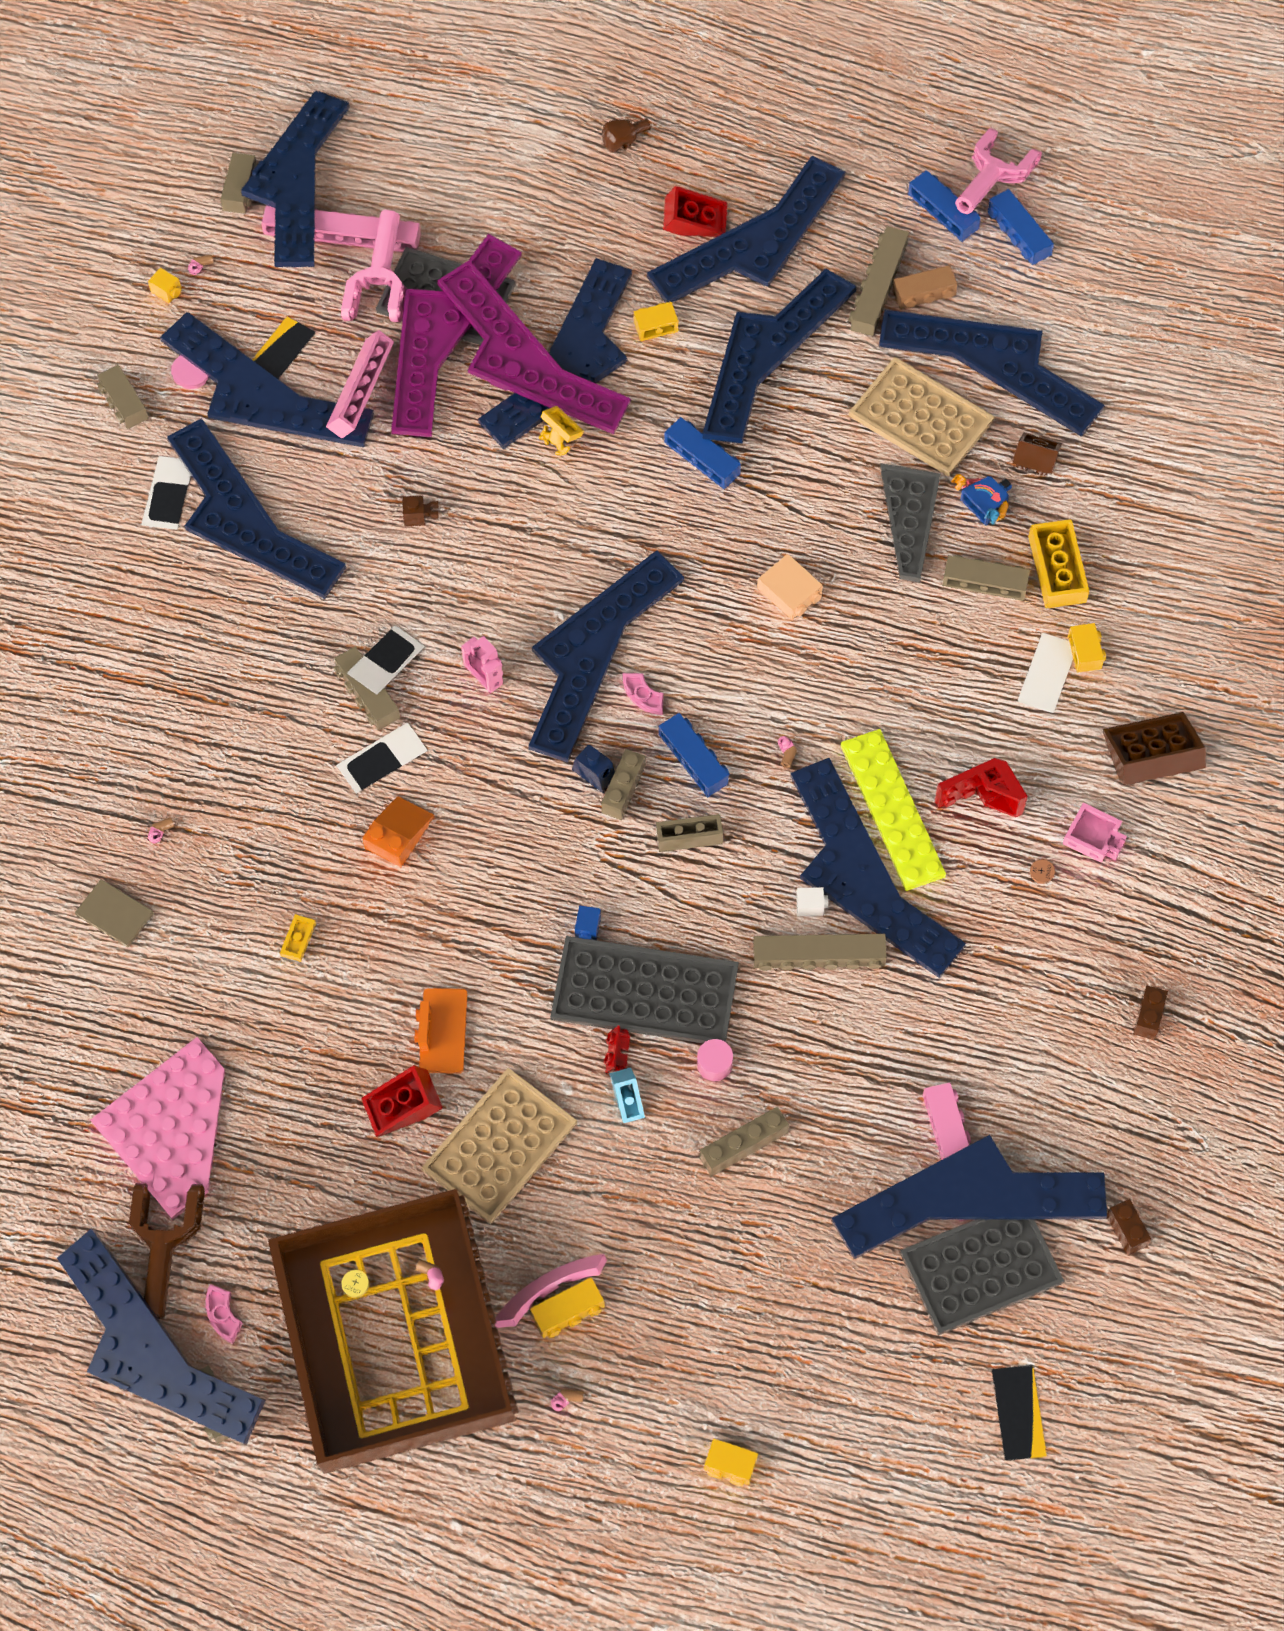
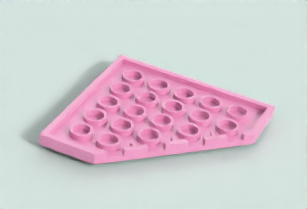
(169, 1125)

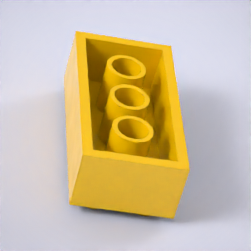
(1058, 563)

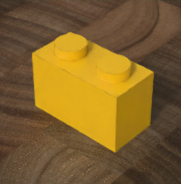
(655, 321)
(1086, 647)
(730, 1462)

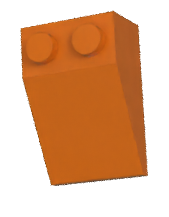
(397, 831)

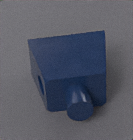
(592, 765)

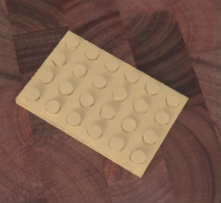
(921, 416)
(499, 1145)

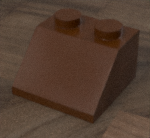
(1036, 454)

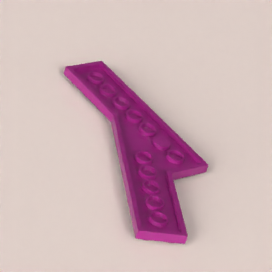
(429, 335)
(517, 360)

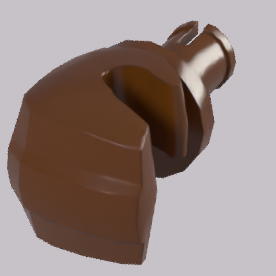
(622, 133)

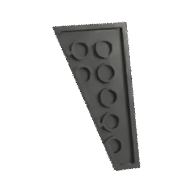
(910, 508)

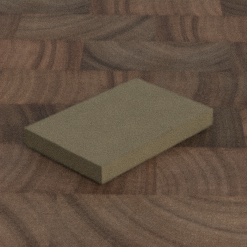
(114, 913)

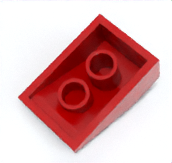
(694, 214)
(402, 1101)

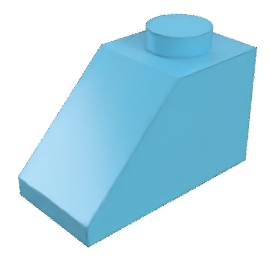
(627, 1095)

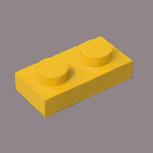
(298, 938)

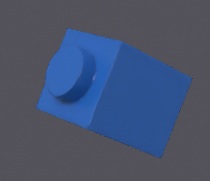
(587, 922)

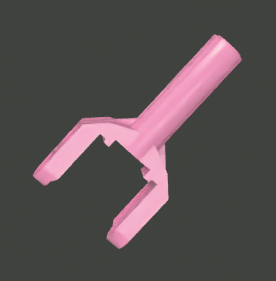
(993, 170)
(379, 272)

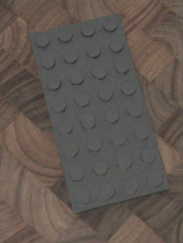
(644, 990)

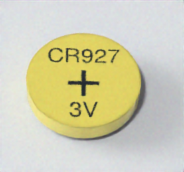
(355, 1283)

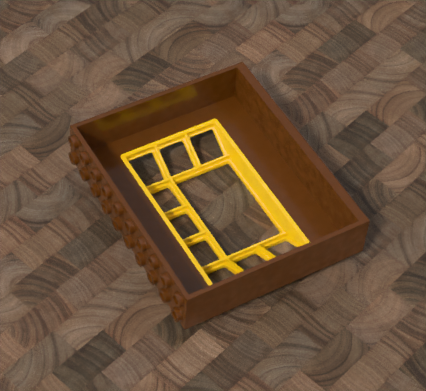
(320, 1341)

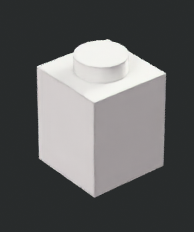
(811, 901)

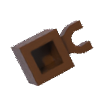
(415, 510)

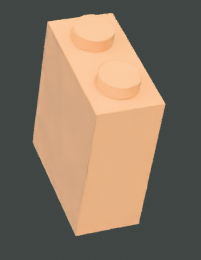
(790, 587)

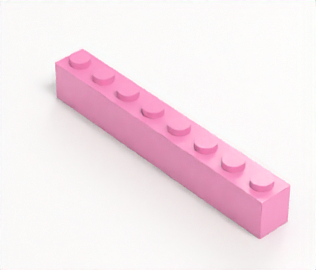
(350, 229)

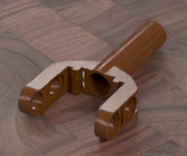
(163, 1241)

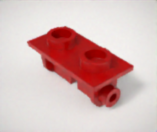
(617, 1041)

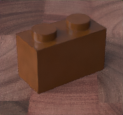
(1150, 1012)
(1128, 1227)

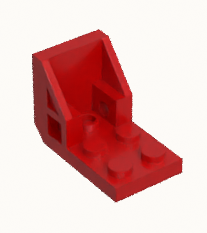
(992, 775)

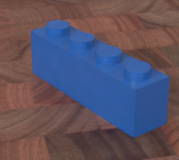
(941, 204)
(1020, 227)
(702, 453)
(693, 754)

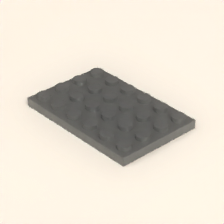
(422, 271)
(980, 1269)

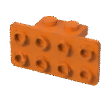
(442, 1030)

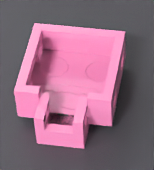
(483, 662)
(1095, 834)

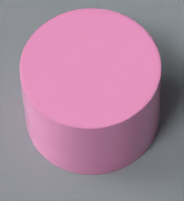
(714, 1060)

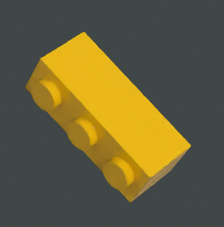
(567, 1308)

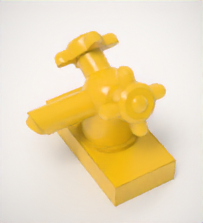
(562, 428)

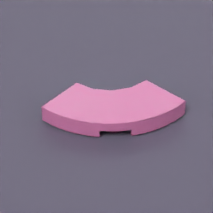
(642, 694)
(220, 1313)

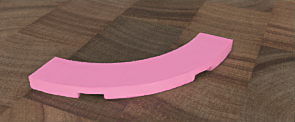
(547, 1283)

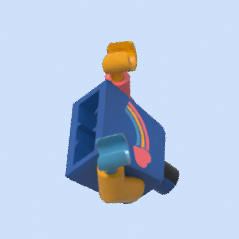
(984, 497)

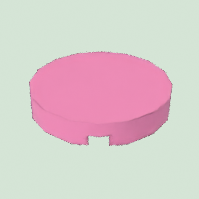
(187, 374)

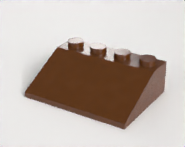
(1155, 748)

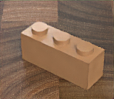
(924, 287)

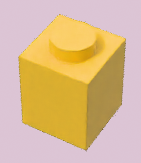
(165, 285)

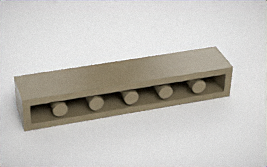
(879, 281)
(819, 951)

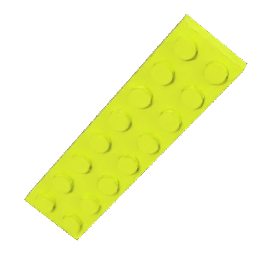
(893, 810)

